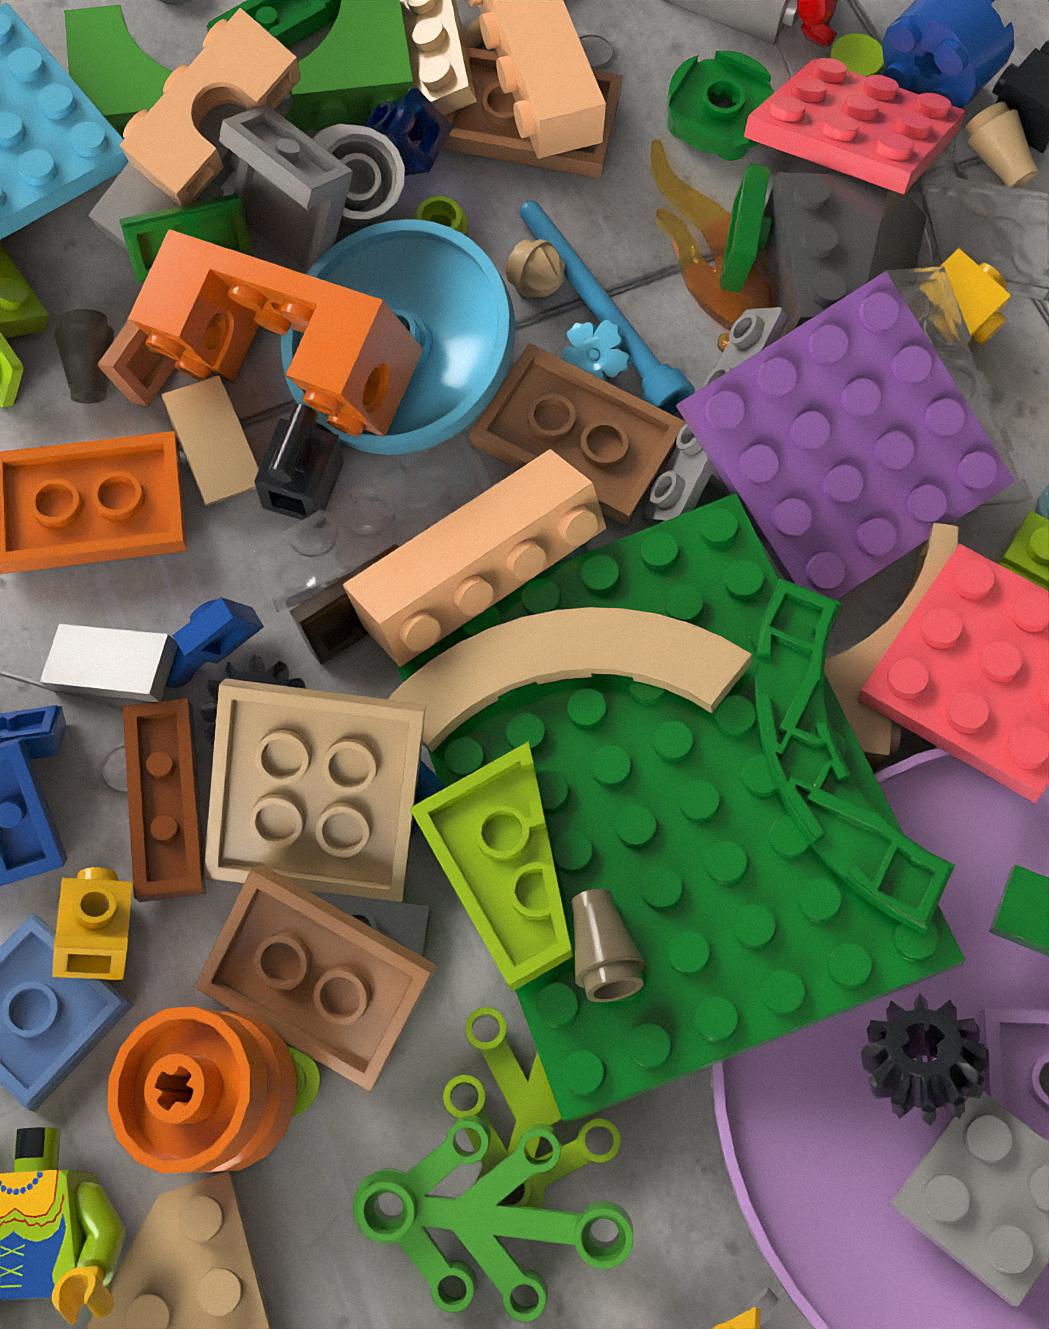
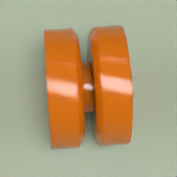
(201, 1091)

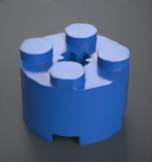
(947, 48)

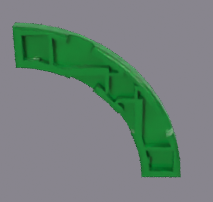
(812, 775)

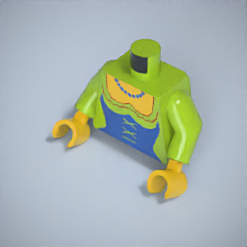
(56, 1230)

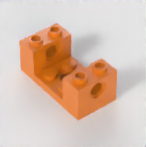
(210, 300)

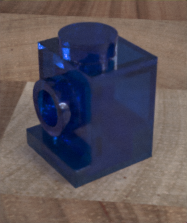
(411, 121)

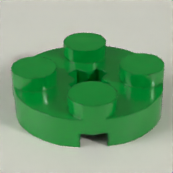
(706, 125)

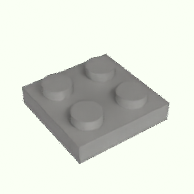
(984, 1197)

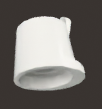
(375, 166)

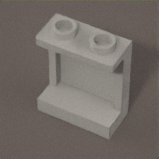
(286, 188)

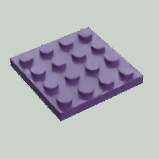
(846, 441)

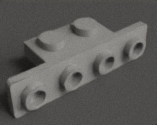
(689, 466)

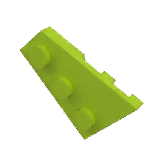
(501, 863)

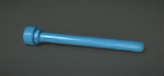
(661, 383)

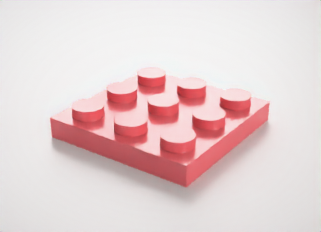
(856, 124)
(974, 672)

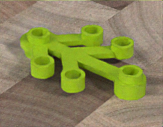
(530, 1105)

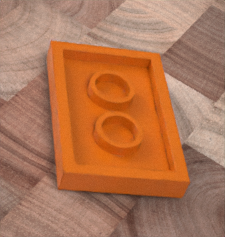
(91, 502)

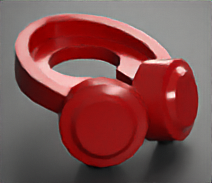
(816, 18)

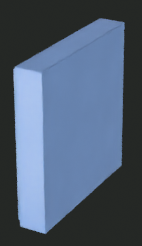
(47, 1019)

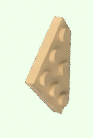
(190, 1265)

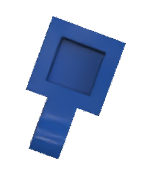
(211, 636)

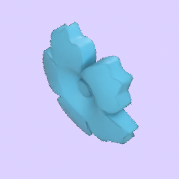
(596, 349)

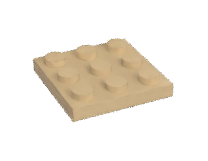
(314, 788)

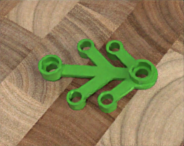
(480, 1218)

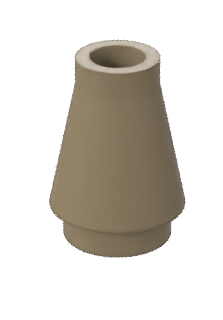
(604, 950)

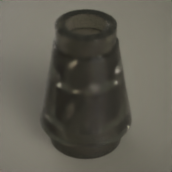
(81, 343)

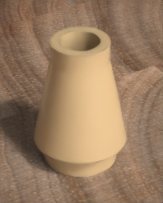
(1002, 144)

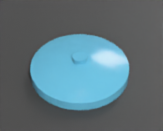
(448, 302)

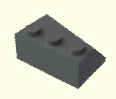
(834, 238)

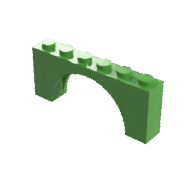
(340, 81)

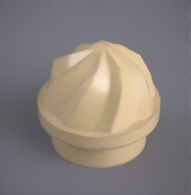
(535, 268)

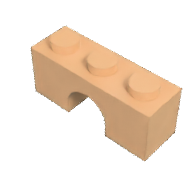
(236, 67)

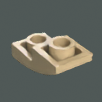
(212, 440)

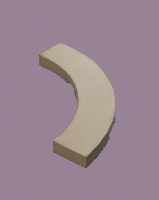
(567, 647)

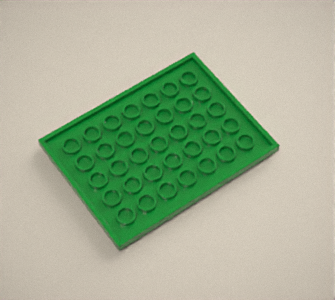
(683, 829)

